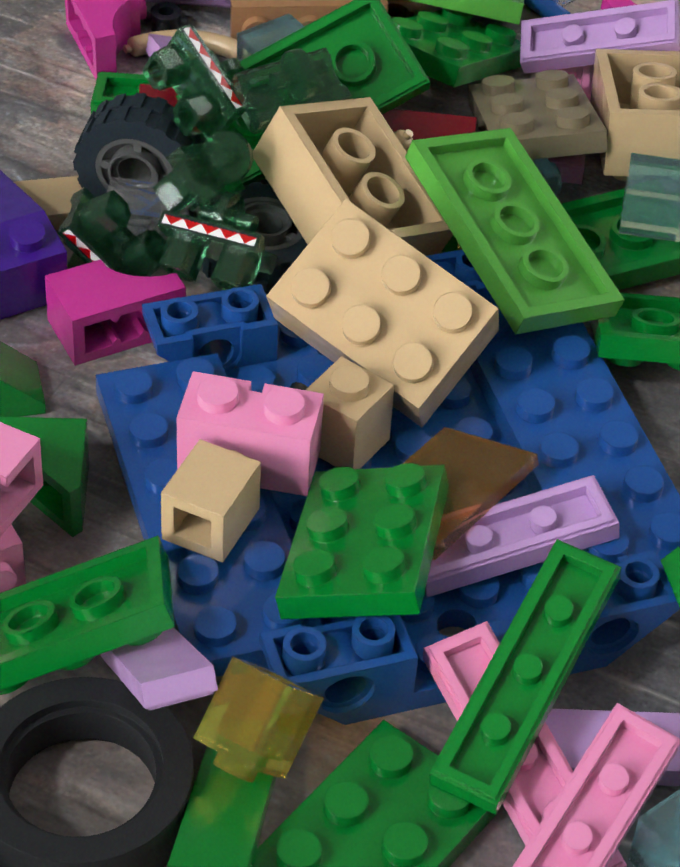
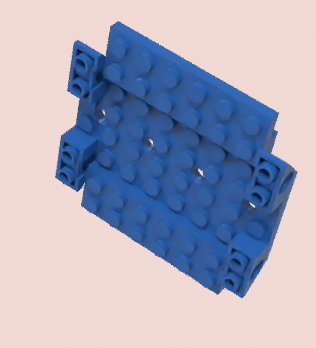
(523, 390)

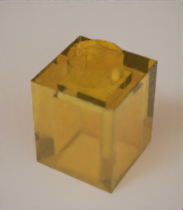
(257, 721)

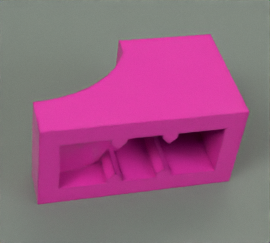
(103, 29)
(101, 309)

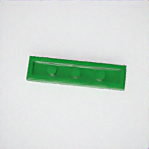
(525, 677)

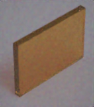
(477, 477)

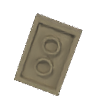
(544, 113)

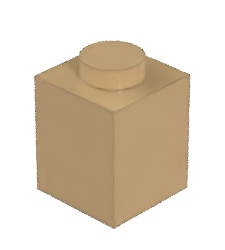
(354, 413)
(210, 500)

